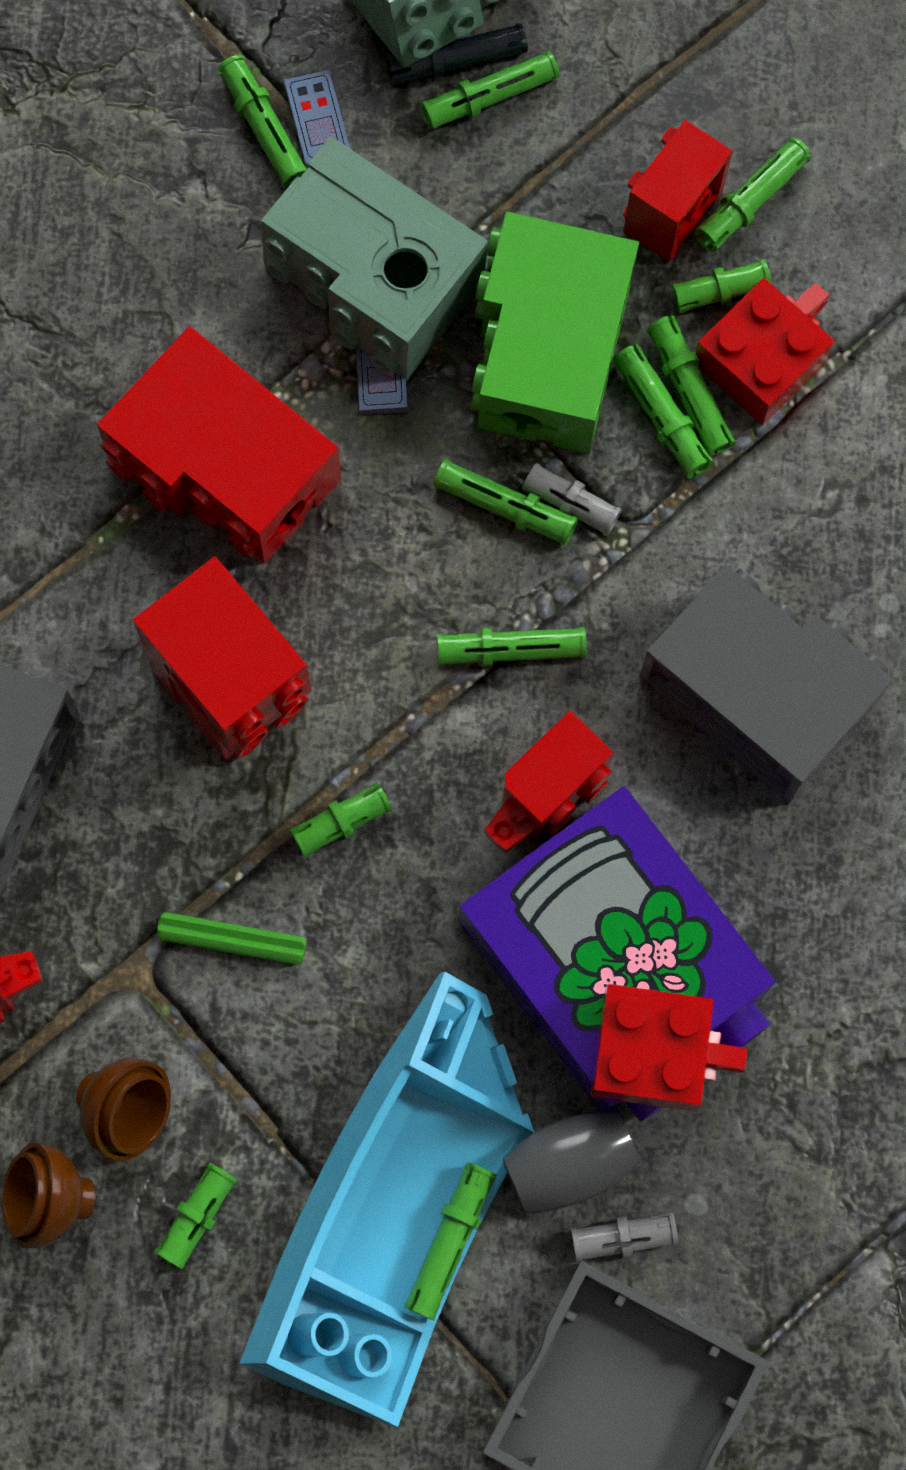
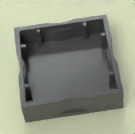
(623, 1387)

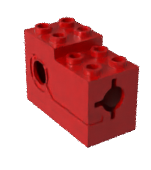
(219, 441)
(223, 660)

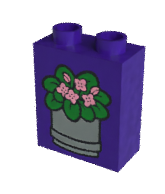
(613, 909)

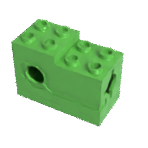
(549, 328)

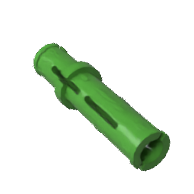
(254, 105)
(439, 109)
(739, 207)
(683, 370)
(672, 426)
(505, 502)
(490, 648)
(446, 1249)

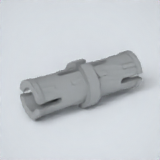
(572, 499)
(624, 1236)

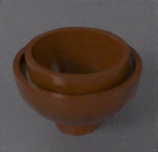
(124, 1107)
(44, 1196)

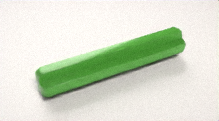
(231, 938)

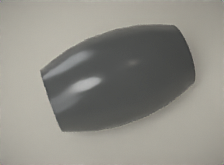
(571, 1161)

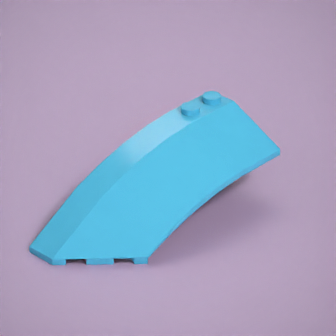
(358, 1246)

